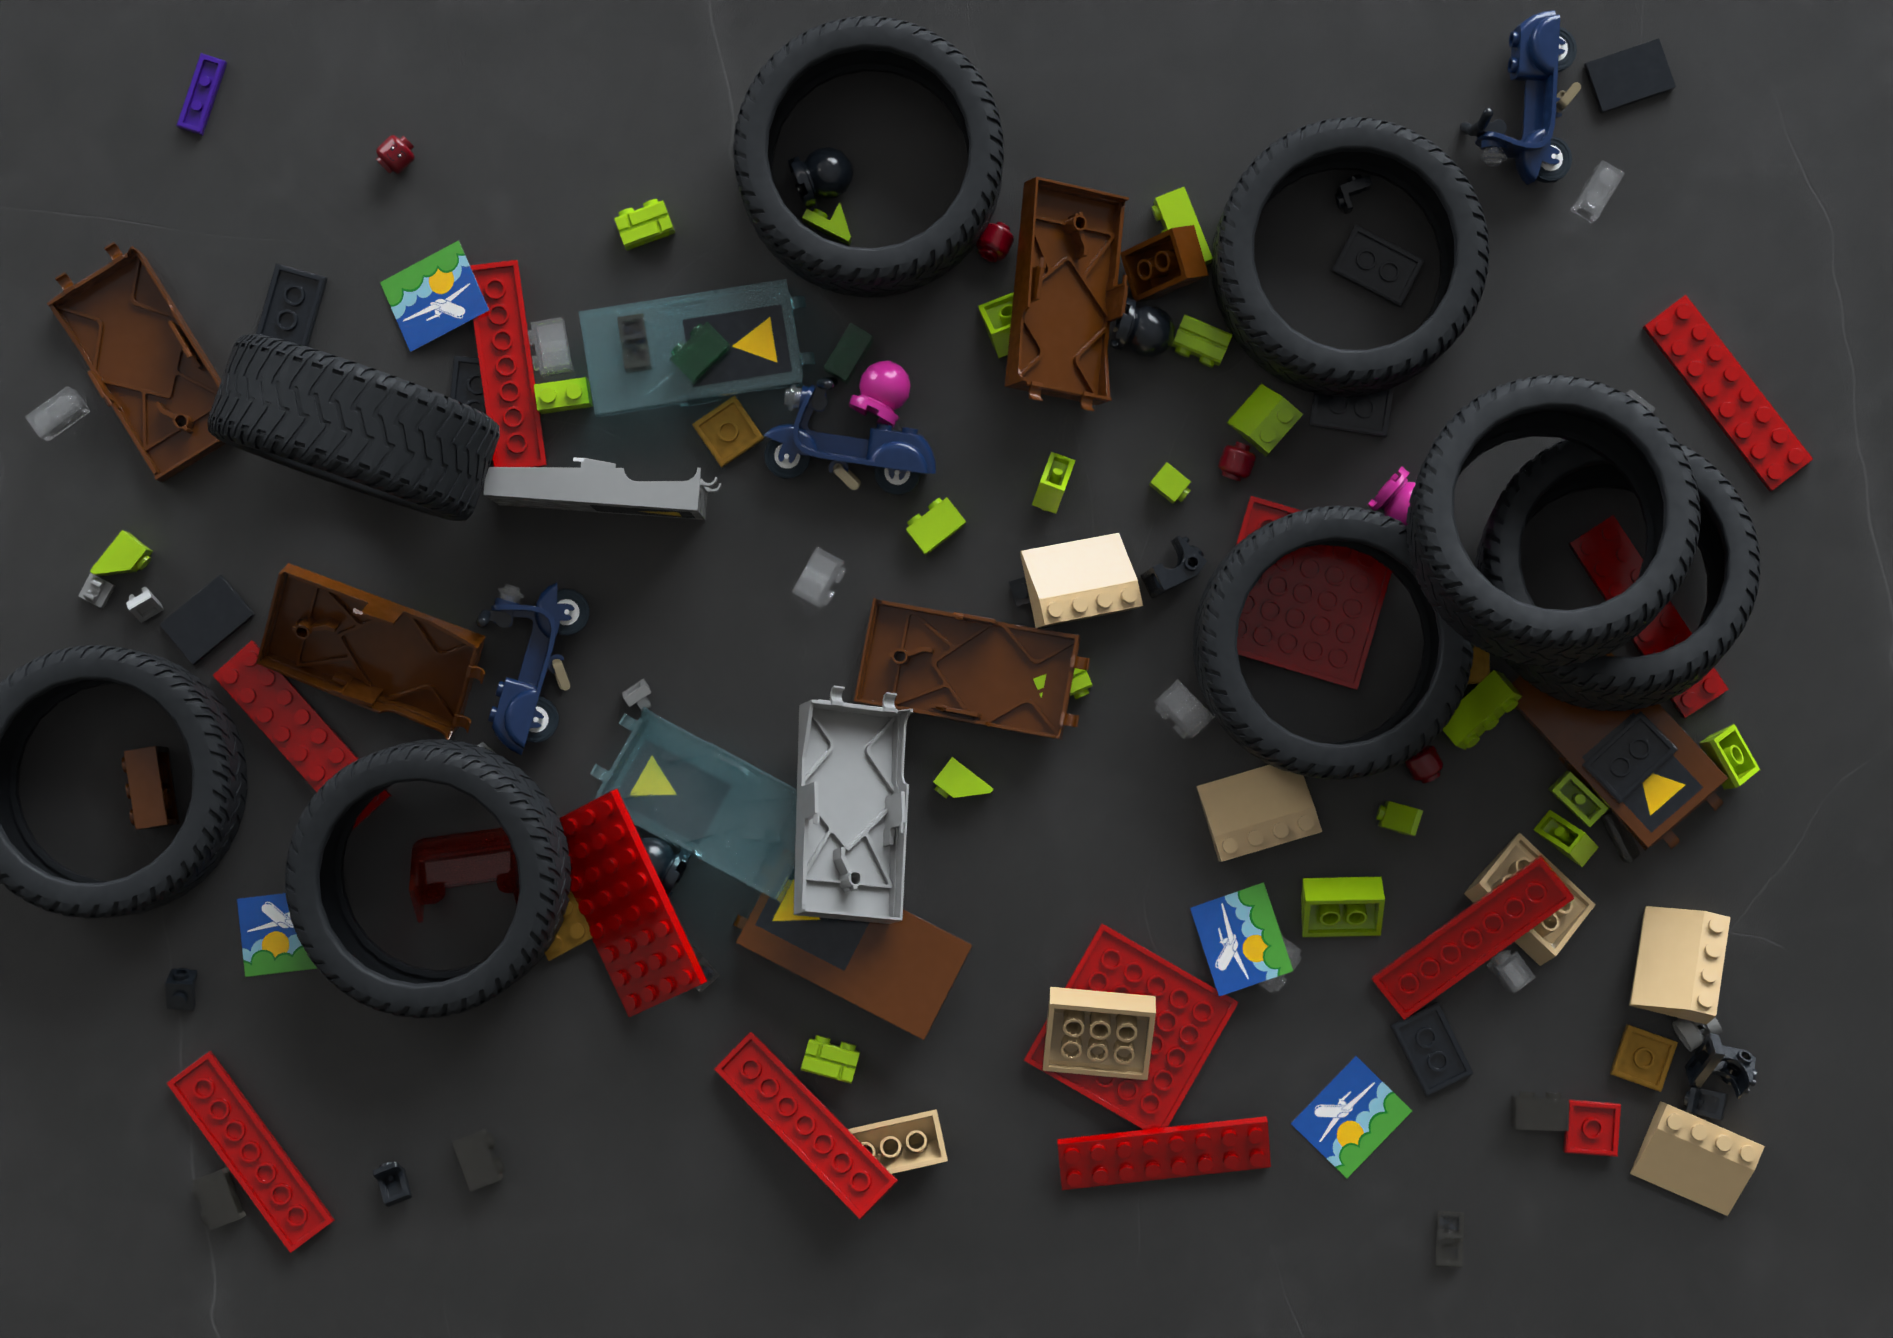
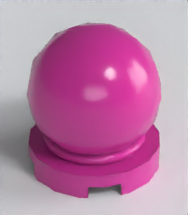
(882, 390)
(1394, 496)

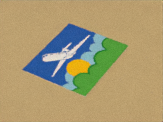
(434, 296)
(269, 937)
(1241, 939)
(1351, 1117)

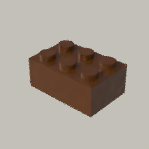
(1164, 263)
(150, 787)

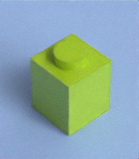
(1170, 484)

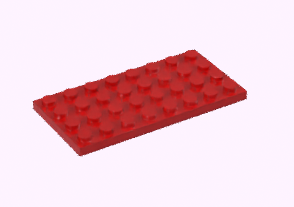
(627, 906)

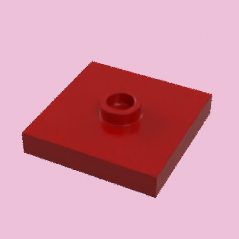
(1593, 1128)

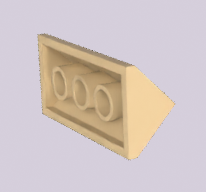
(905, 1141)

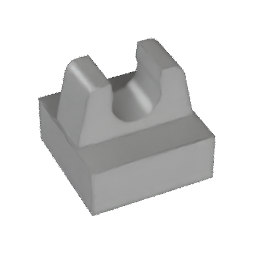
(96, 590)
(144, 605)
(637, 694)

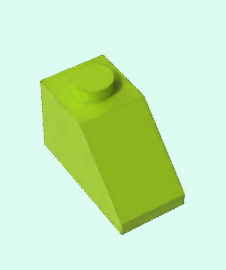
(1053, 482)
(123, 556)
(959, 781)
(1399, 818)
(1566, 838)

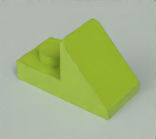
(835, 227)

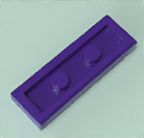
(201, 94)

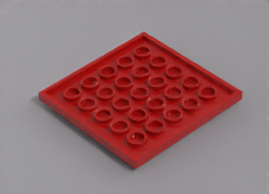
(1312, 606)
(1185, 1028)

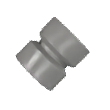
(1693, 1036)

